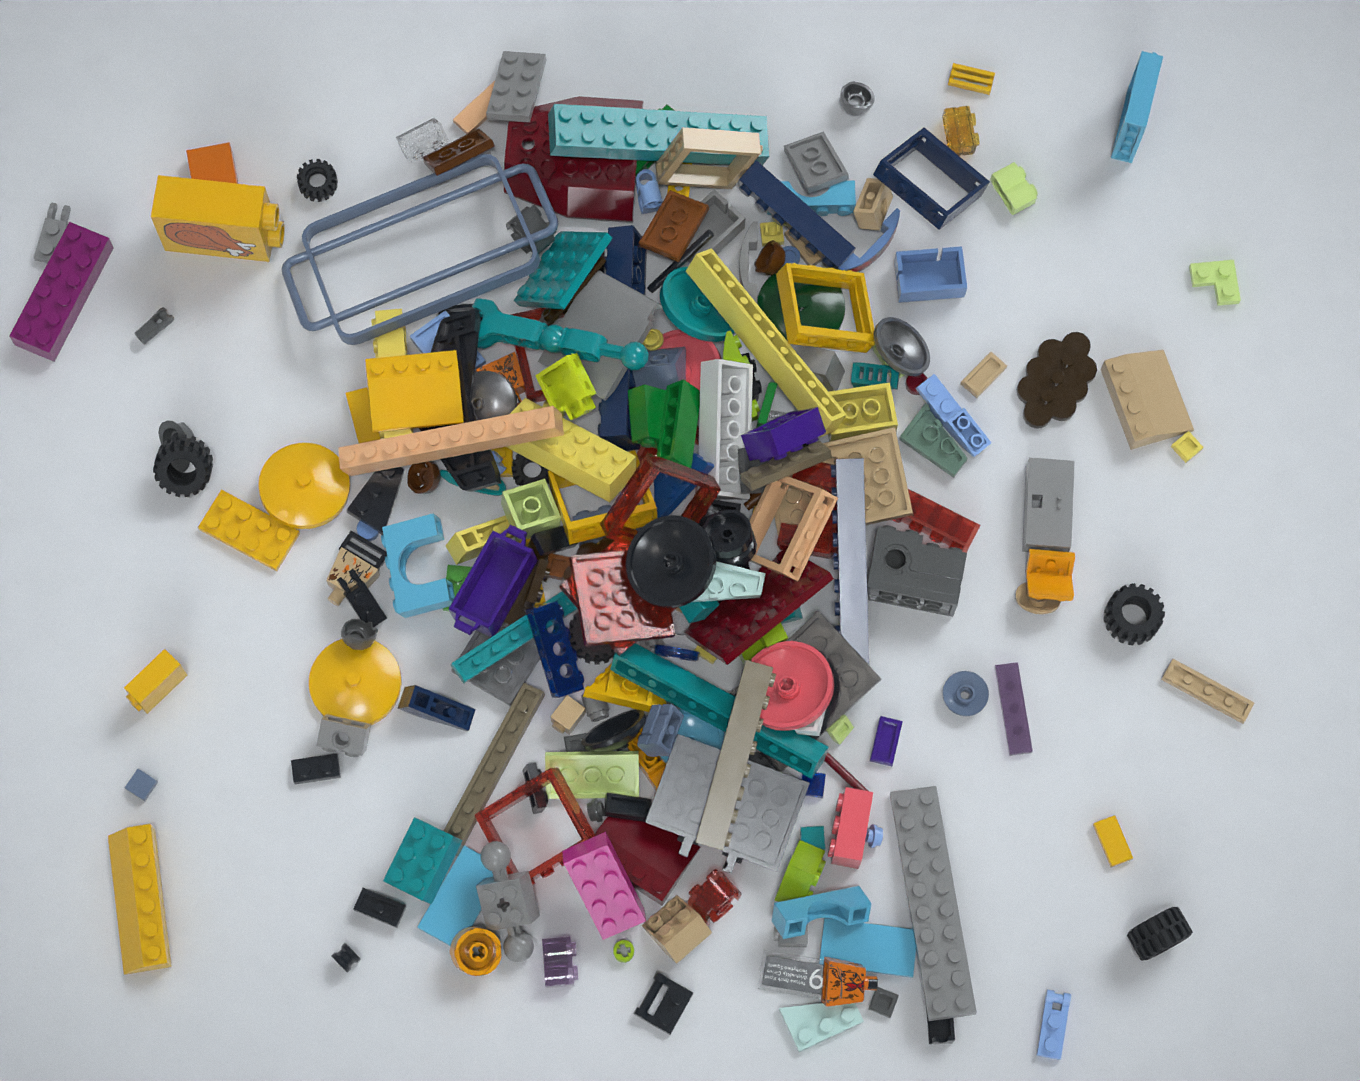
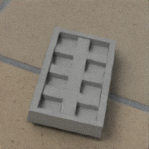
(516, 86)

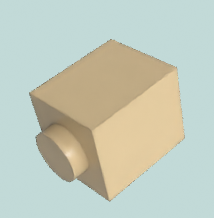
(567, 715)

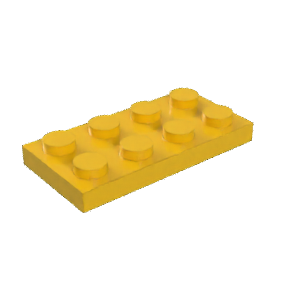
(248, 530)

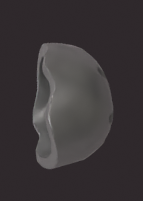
(856, 103)

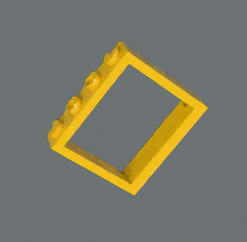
(797, 334)
(590, 527)

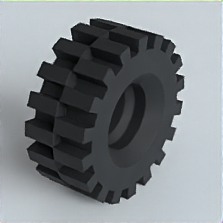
(589, 653)

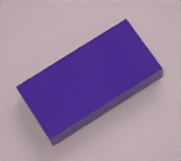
(886, 741)

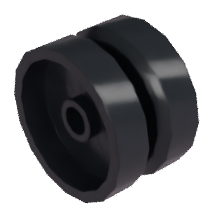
(731, 537)

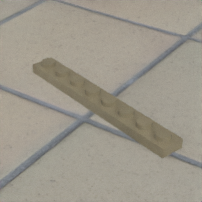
(494, 762)

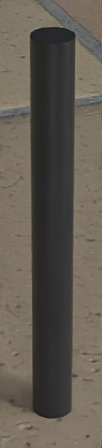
(694, 248)

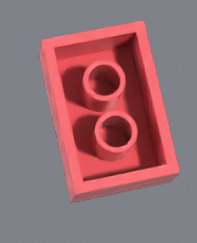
(850, 827)

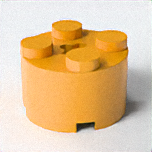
(462, 951)

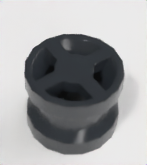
(346, 957)

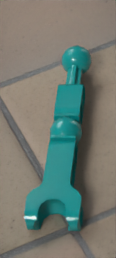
(537, 335)

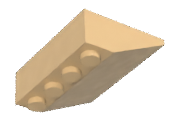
(1146, 397)

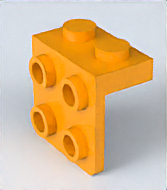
(1050, 574)

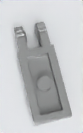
(51, 232)

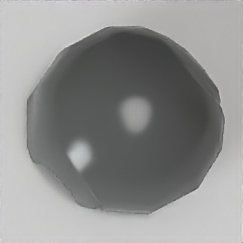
(358, 634)

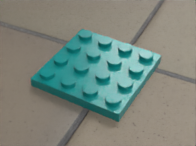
(562, 269)

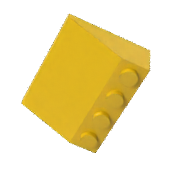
(414, 391)

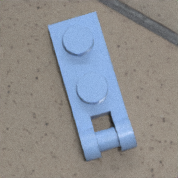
(1053, 1025)

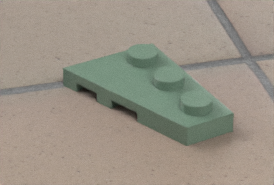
(933, 442)

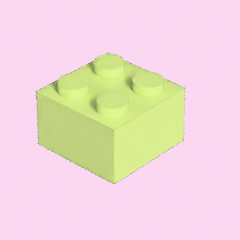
(531, 508)

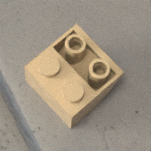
(677, 928)

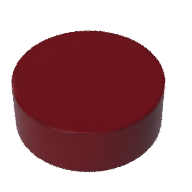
(913, 382)

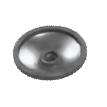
(901, 346)
(494, 393)

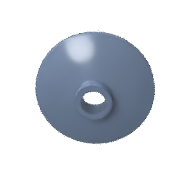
(965, 682)

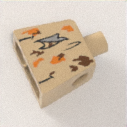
(343, 564)

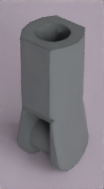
(151, 328)

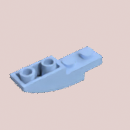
(952, 416)

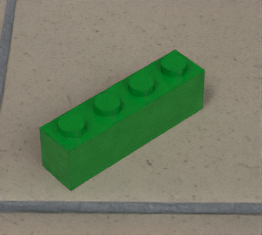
(679, 423)

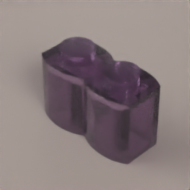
(558, 962)

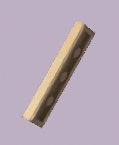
(1208, 691)

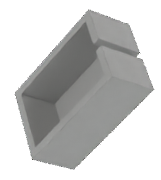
(723, 226)

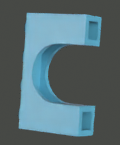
(400, 542)

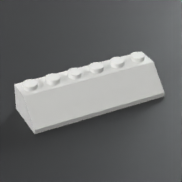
(723, 419)

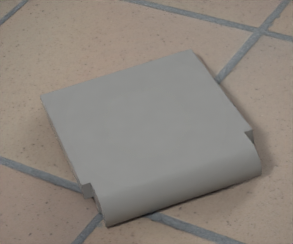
(613, 312)

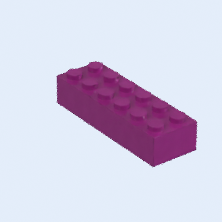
(61, 291)

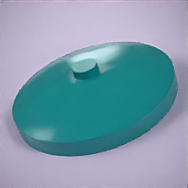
(691, 309)

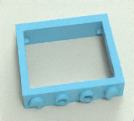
(1137, 106)

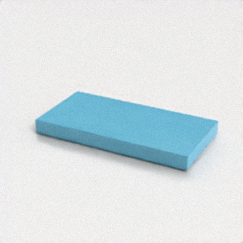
(457, 899)
(874, 946)

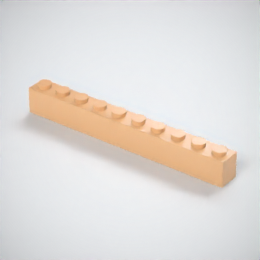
(451, 441)

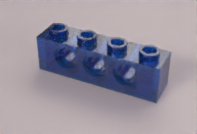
(544, 640)

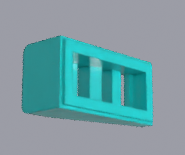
(859, 367)

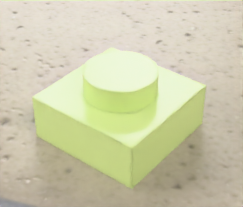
(840, 729)

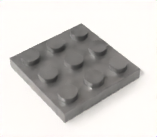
(507, 675)

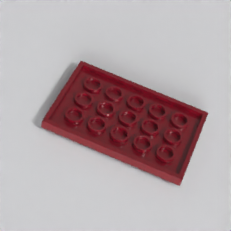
(742, 622)

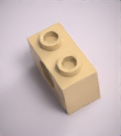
(872, 204)

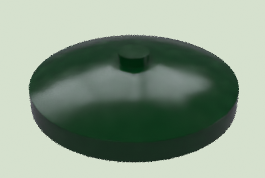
(816, 304)

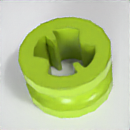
(628, 945)

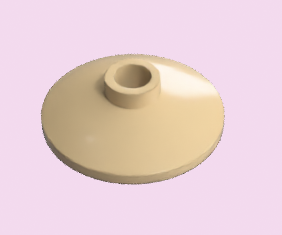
(1034, 605)

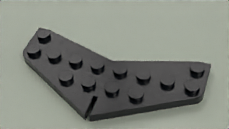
(461, 334)

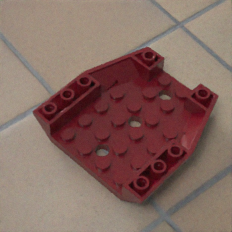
(573, 184)

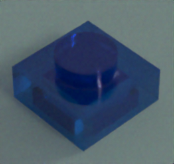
(816, 785)

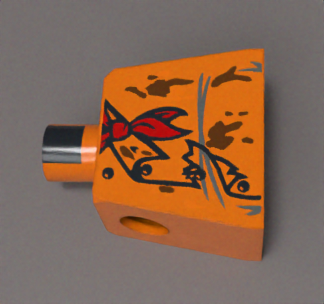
(510, 369)
(845, 982)

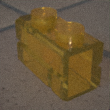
(959, 130)

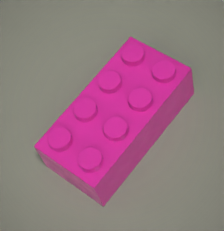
(604, 885)

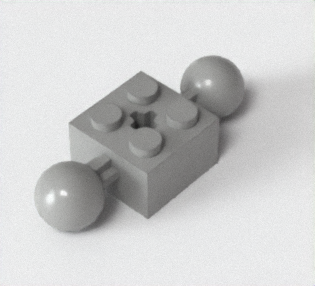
(507, 901)

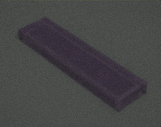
(1013, 709)

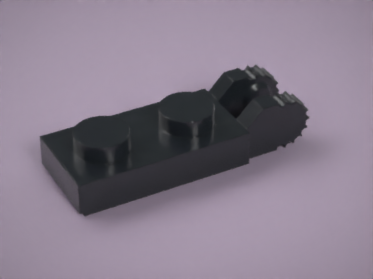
(362, 600)

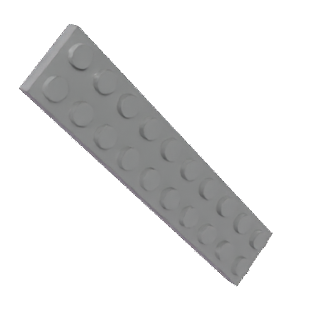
(932, 904)

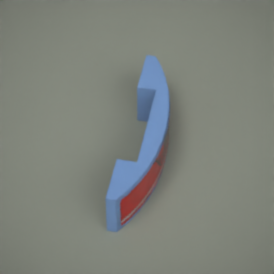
(876, 250)

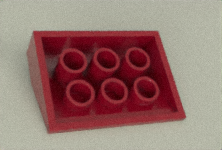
(648, 855)

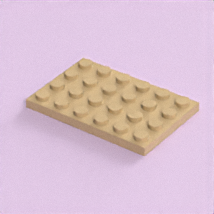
(884, 479)

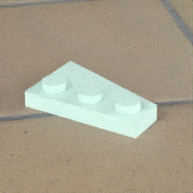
(733, 583)
(818, 1022)

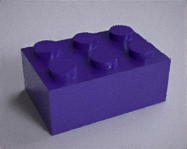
(783, 435)

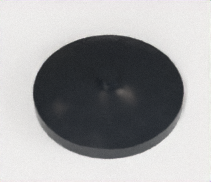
(671, 561)

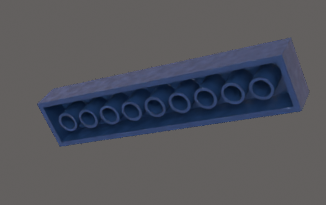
(628, 265)

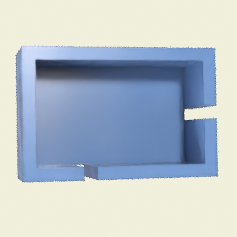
(924, 278)

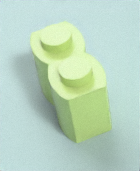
(1014, 188)

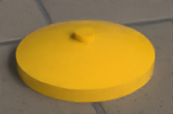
(303, 486)
(355, 682)

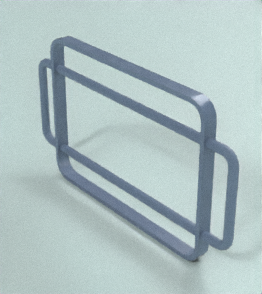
(398, 194)

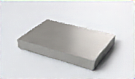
(816, 162)

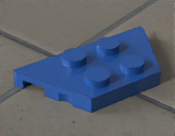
(672, 491)

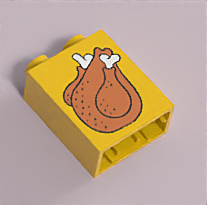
(216, 218)

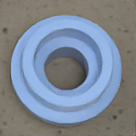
(874, 836)

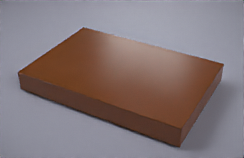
(674, 225)

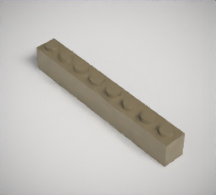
(734, 755)

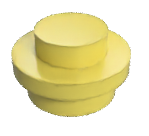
(653, 340)

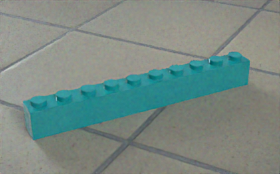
(714, 706)

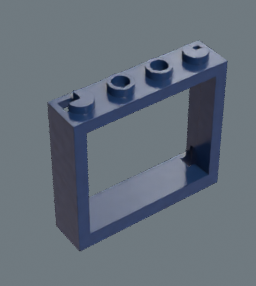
(946, 161)

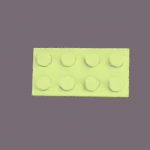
(596, 773)

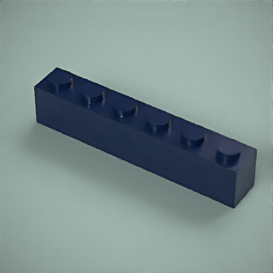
(795, 215)

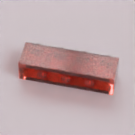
(940, 523)

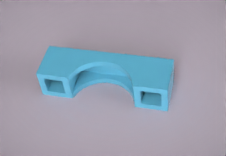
(838, 199)
(844, 905)

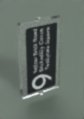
(791, 974)

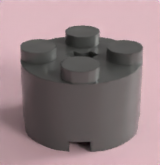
(534, 223)

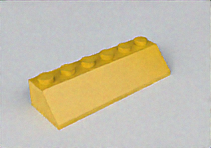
(139, 899)

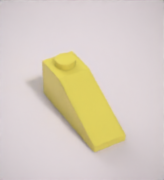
(469, 542)

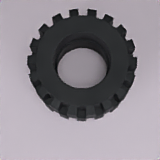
(180, 482)
(1144, 599)
(1159, 933)

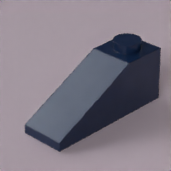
(435, 707)

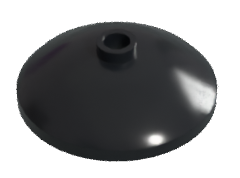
(614, 732)

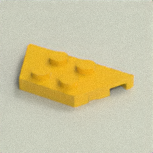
(620, 691)

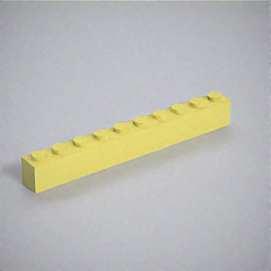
(763, 338)

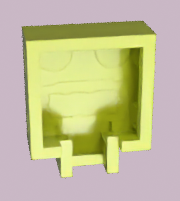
(568, 387)

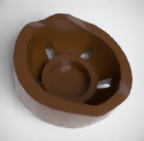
(770, 259)
(428, 477)

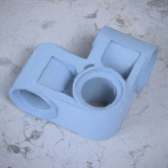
(648, 194)

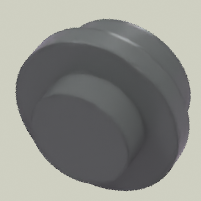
(596, 811)

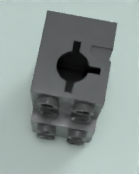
(914, 573)

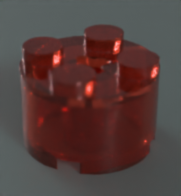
(713, 897)

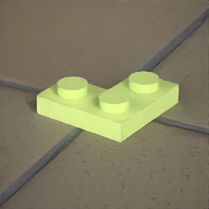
(1221, 275)

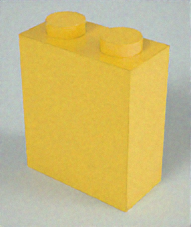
(154, 682)

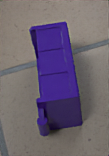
(493, 583)

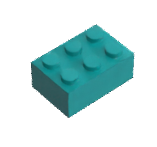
(422, 860)

